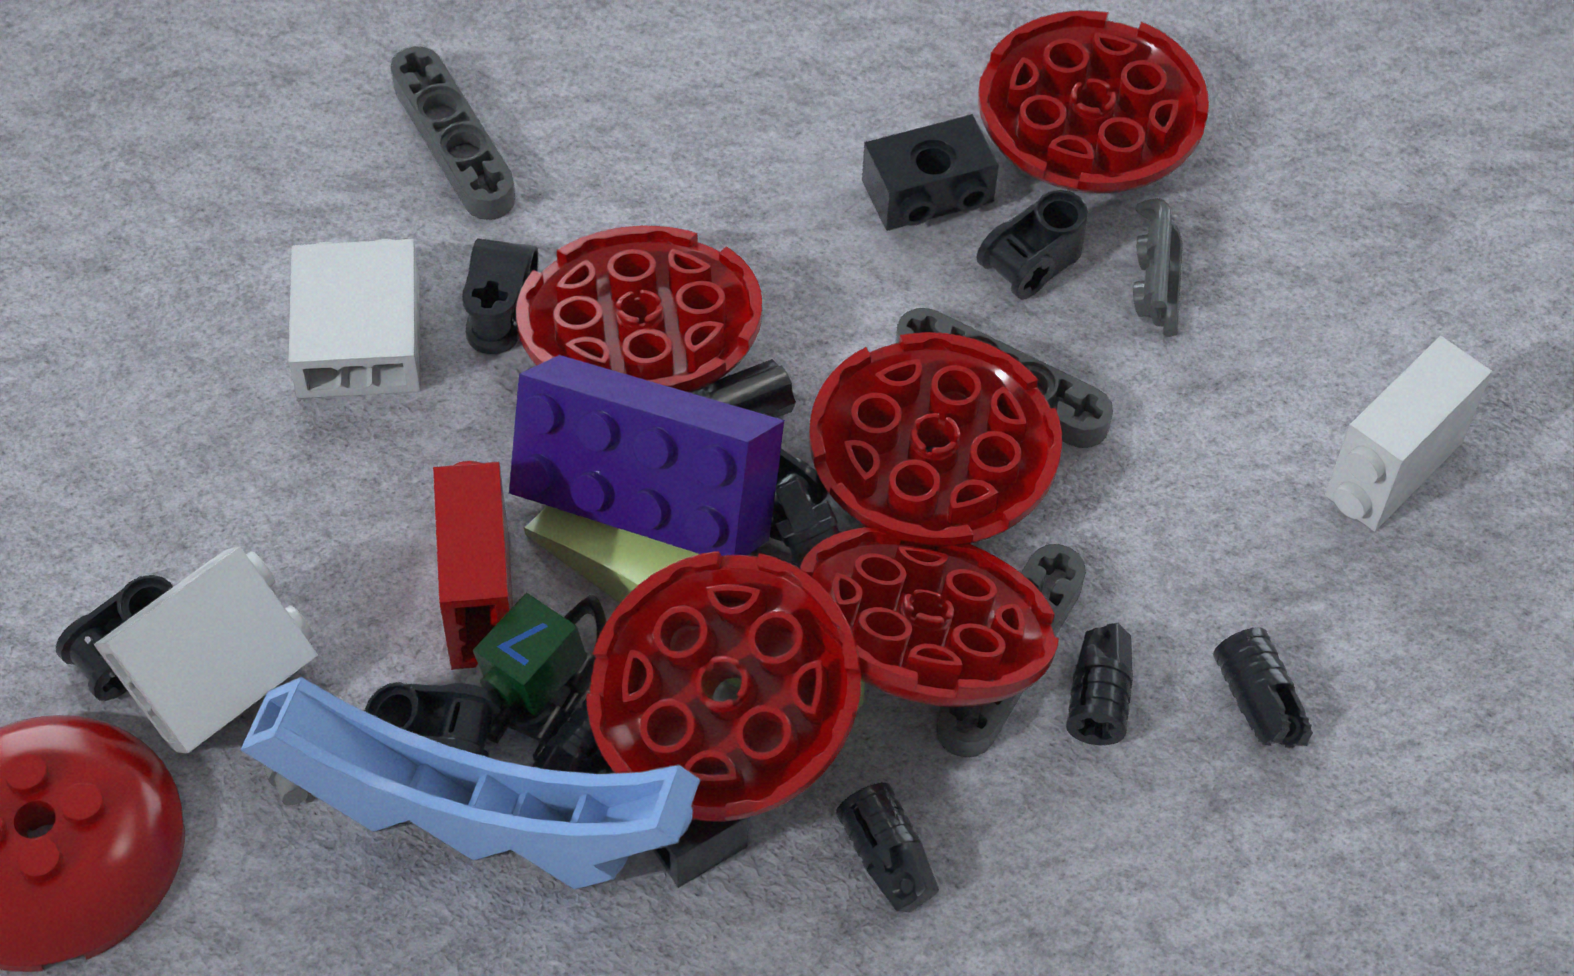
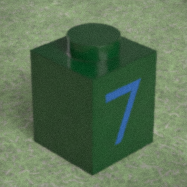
(529, 655)

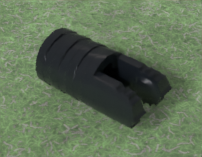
(1263, 688)

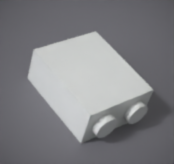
(354, 318)
(1407, 433)
(208, 648)

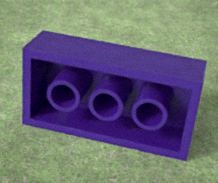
(645, 457)

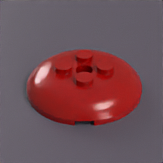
(1093, 102)
(643, 306)
(943, 392)
(934, 619)
(715, 623)
(109, 844)

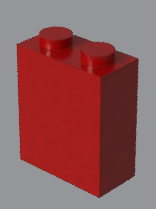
(471, 555)

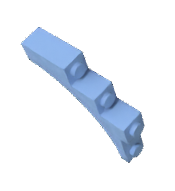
(481, 806)

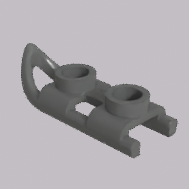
(1161, 258)

